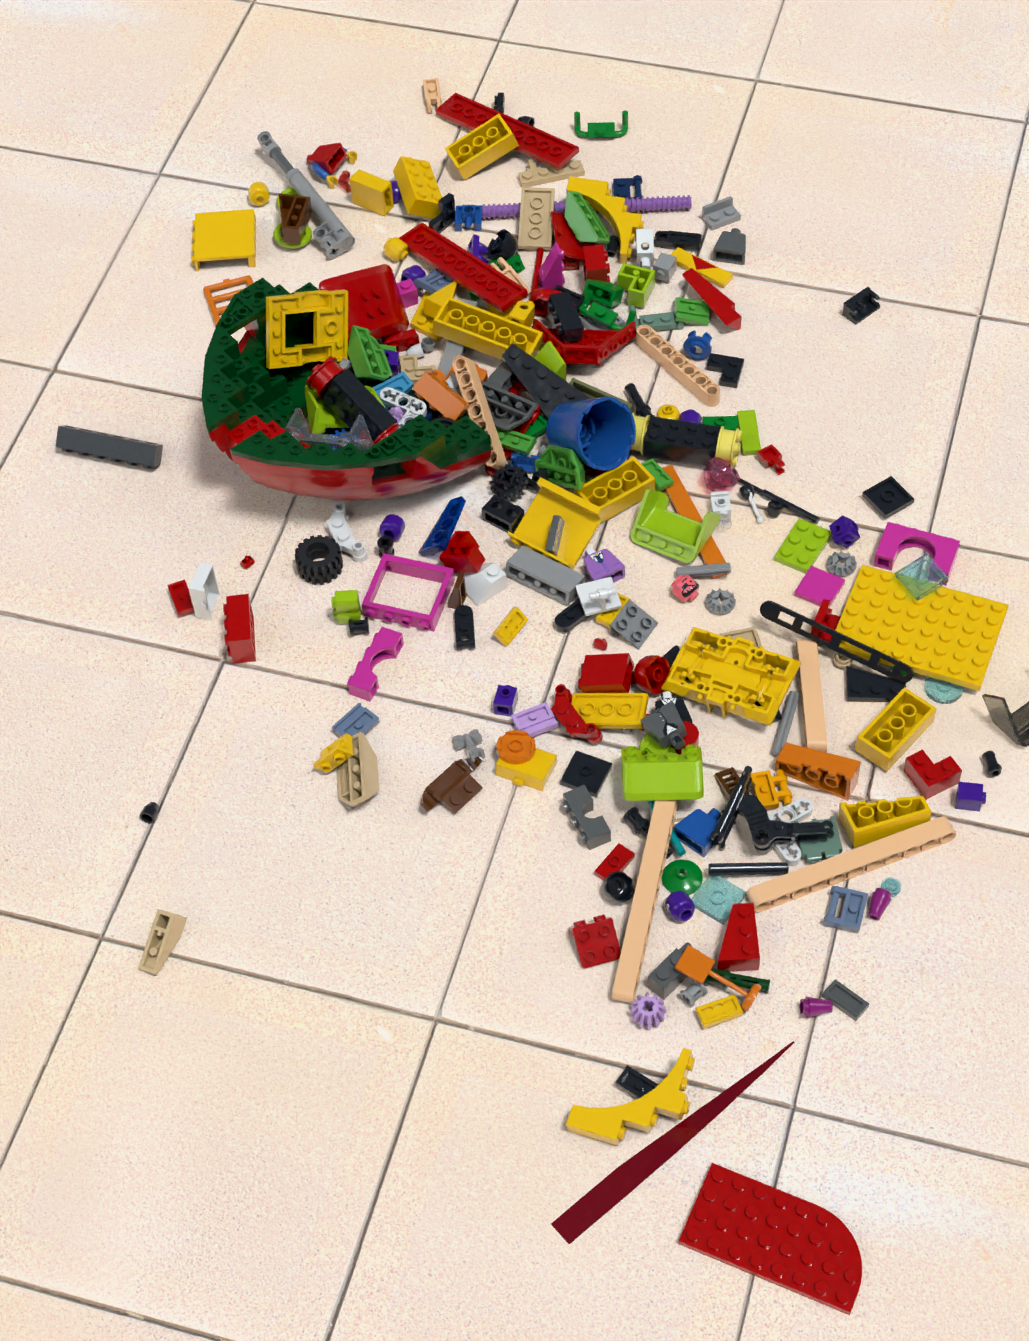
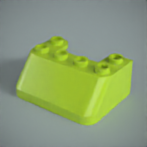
(662, 776)

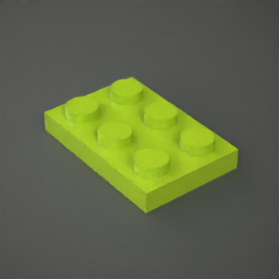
(803, 546)

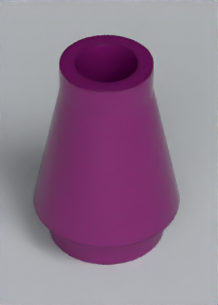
(879, 902)
(813, 1006)

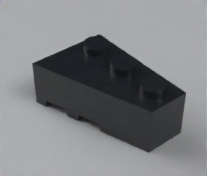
(564, 317)

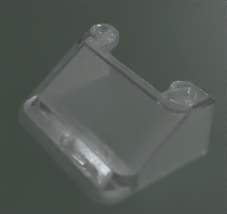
(358, 435)

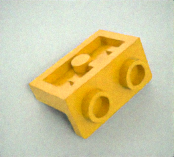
(335, 754)

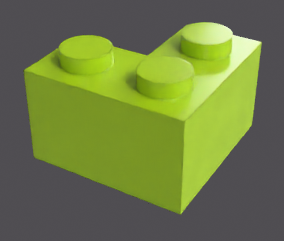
(638, 283)

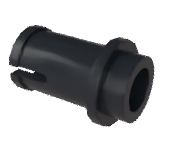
(612, 246)
(993, 768)

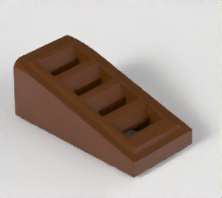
(459, 592)
(722, 782)

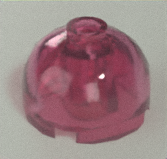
(719, 475)

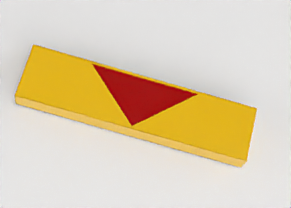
(705, 269)

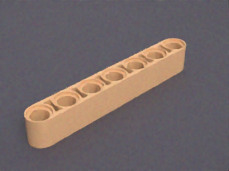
(678, 365)
(479, 402)
(811, 695)

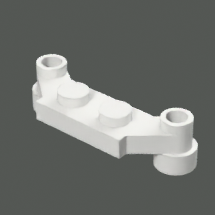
(341, 533)

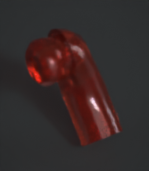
(343, 181)

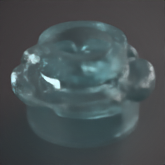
(895, 890)

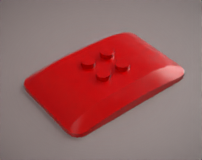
(372, 300)

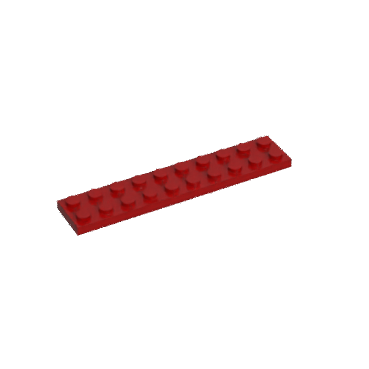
(531, 140)
(463, 267)

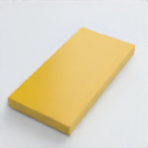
(612, 709)

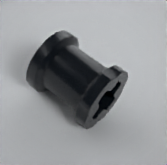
(385, 546)
(359, 626)

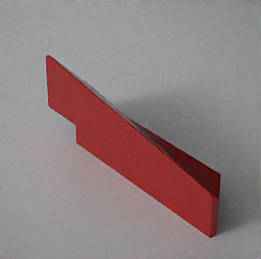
(716, 300)

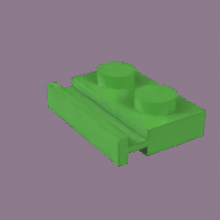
(691, 311)

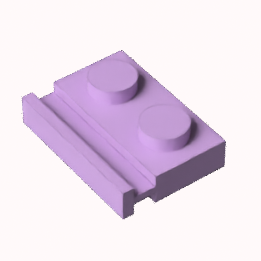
(535, 720)

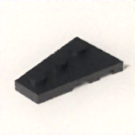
(870, 687)

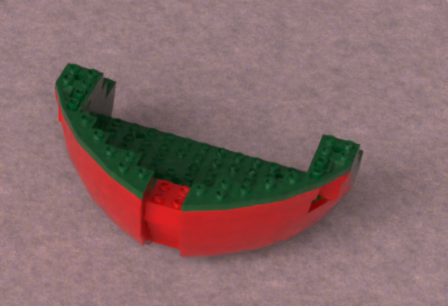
(252, 405)

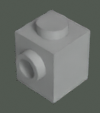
(665, 267)

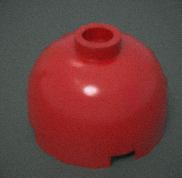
(651, 673)

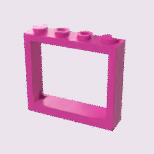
(414, 569)

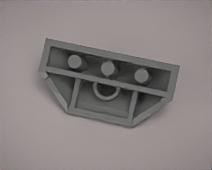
(507, 408)

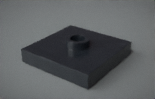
(888, 497)
(586, 771)

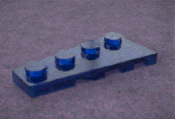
(443, 529)

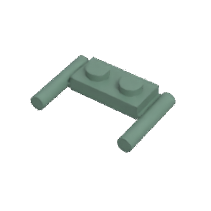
(658, 321)

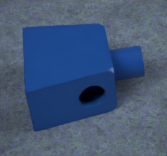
(696, 830)

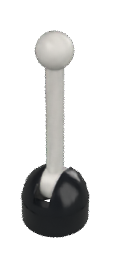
(748, 492)

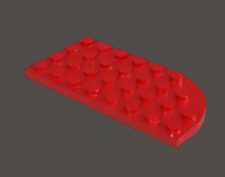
(775, 1238)

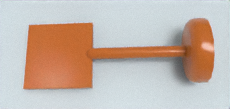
(698, 966)

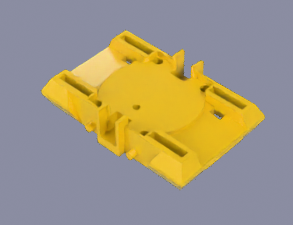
(731, 675)

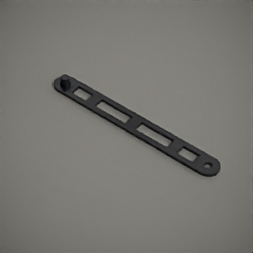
(771, 611)

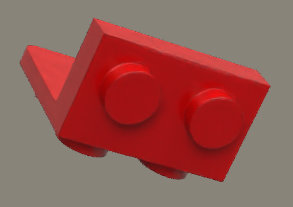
(596, 941)

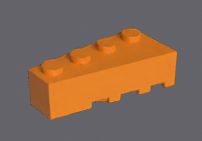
(819, 769)

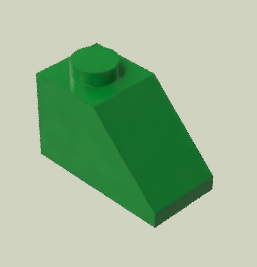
(604, 292)

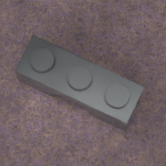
(592, 831)

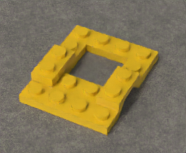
(329, 327)

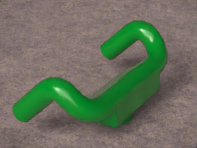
(601, 129)
(602, 314)

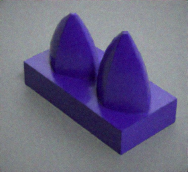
(477, 248)

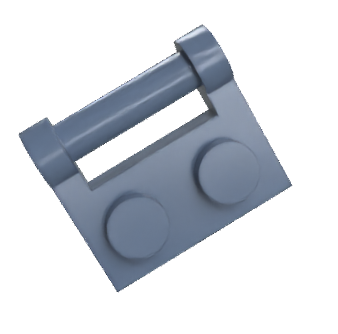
(432, 281)
(852, 910)

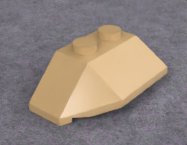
(359, 773)

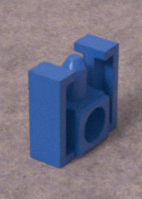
(468, 214)

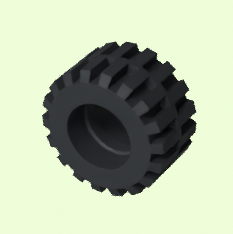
(322, 570)

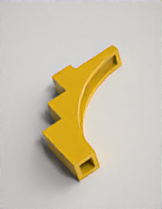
(612, 208)
(610, 1122)

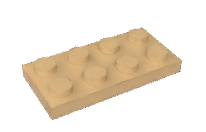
(535, 218)

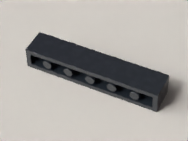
(109, 445)

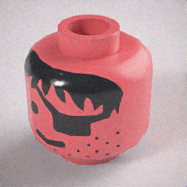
(685, 588)

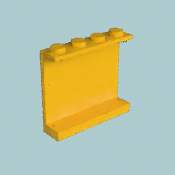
(224, 236)
(579, 526)

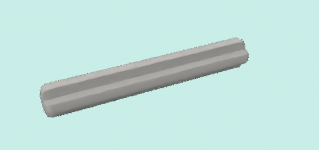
(786, 722)

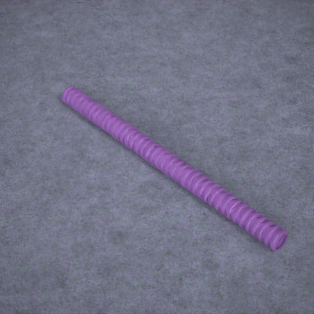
(633, 205)

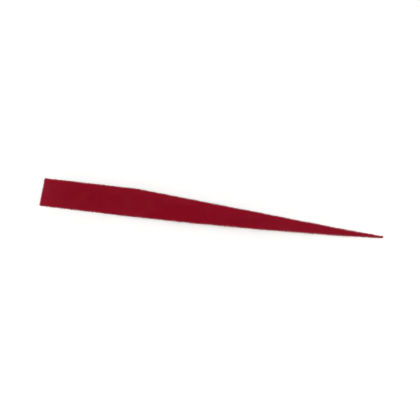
(647, 1161)

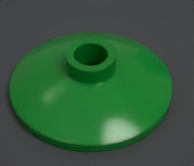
(688, 883)

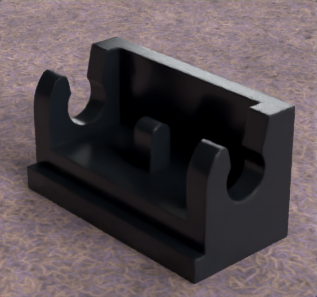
(861, 305)

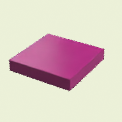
(818, 586)

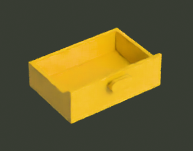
(531, 773)

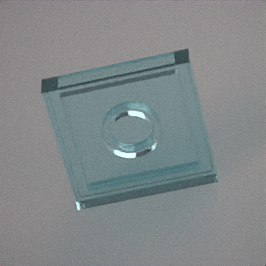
(921, 577)
(717, 897)

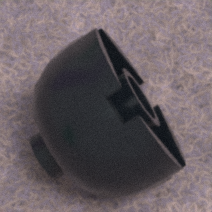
(504, 246)

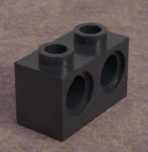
(502, 514)

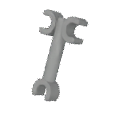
(469, 740)

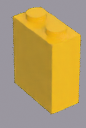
(371, 192)

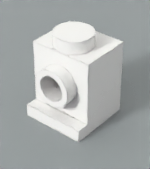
(720, 503)

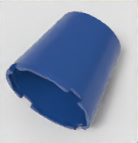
(595, 429)

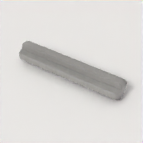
(704, 570)

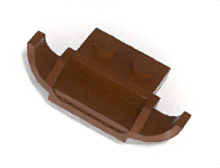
(453, 787)

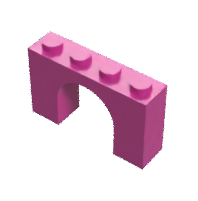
(899, 537)

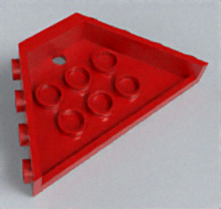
(593, 347)

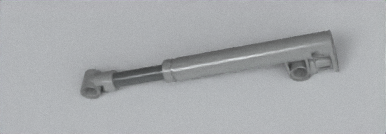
(331, 233)

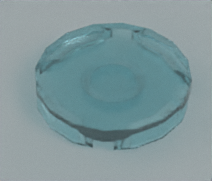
(942, 691)

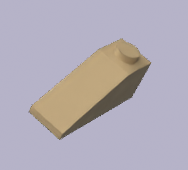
(161, 941)

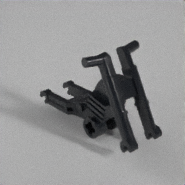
(759, 823)

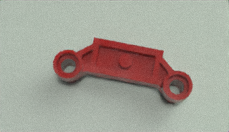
(571, 719)

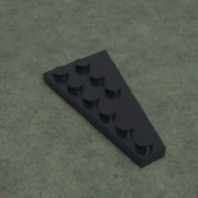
(539, 381)

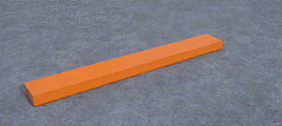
(684, 506)

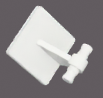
(598, 596)

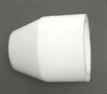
(416, 349)

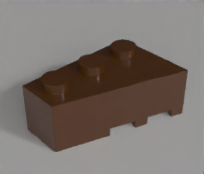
(294, 216)

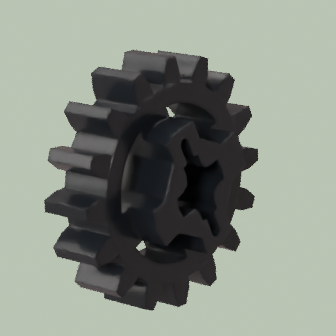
(517, 478)

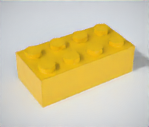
(481, 146)
(417, 187)
(618, 488)
(895, 729)

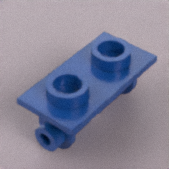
(524, 461)

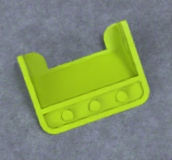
(321, 415)
(668, 531)

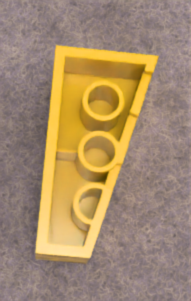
(883, 818)

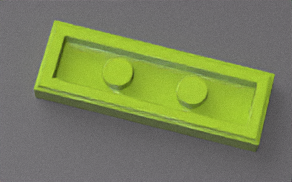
(750, 436)

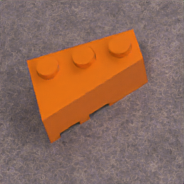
(440, 396)

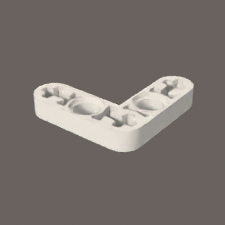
(409, 410)
(791, 809)

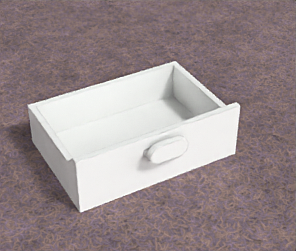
(204, 591)

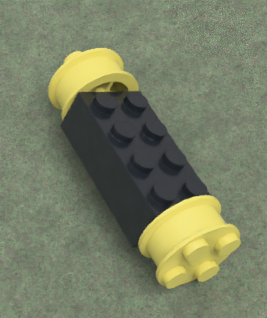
(685, 441)

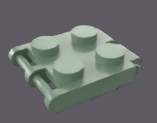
(815, 850)

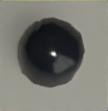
(618, 887)

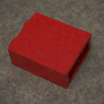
(606, 673)

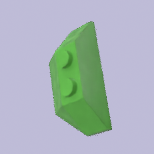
(584, 220)
(367, 356)
(563, 467)

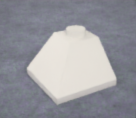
(486, 583)

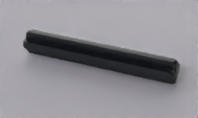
(759, 868)

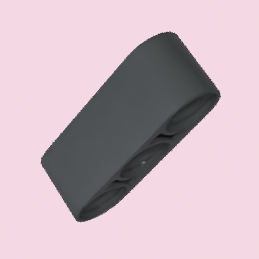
(502, 377)

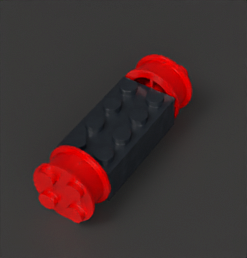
(351, 398)

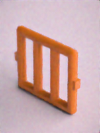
(225, 284)

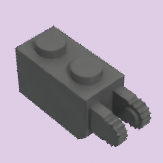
(665, 976)

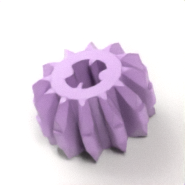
(654, 1013)

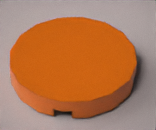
(516, 747)

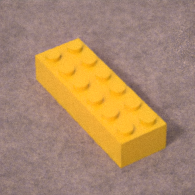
(483, 329)

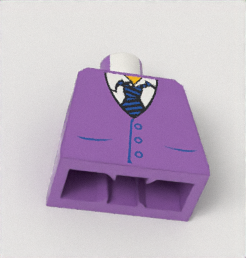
(603, 565)

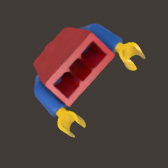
(327, 159)

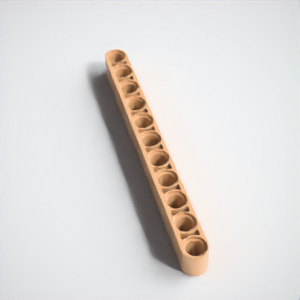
(851, 864)
(644, 901)

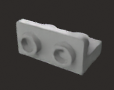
(720, 213)

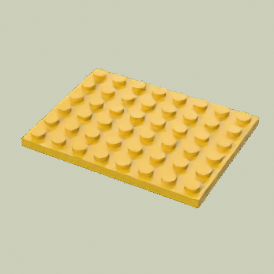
(939, 636)

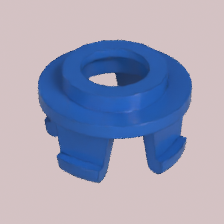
(702, 342)

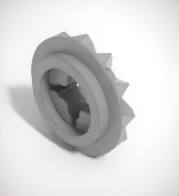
(840, 569)
(713, 603)

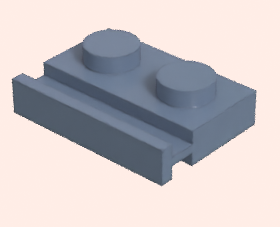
(355, 721)

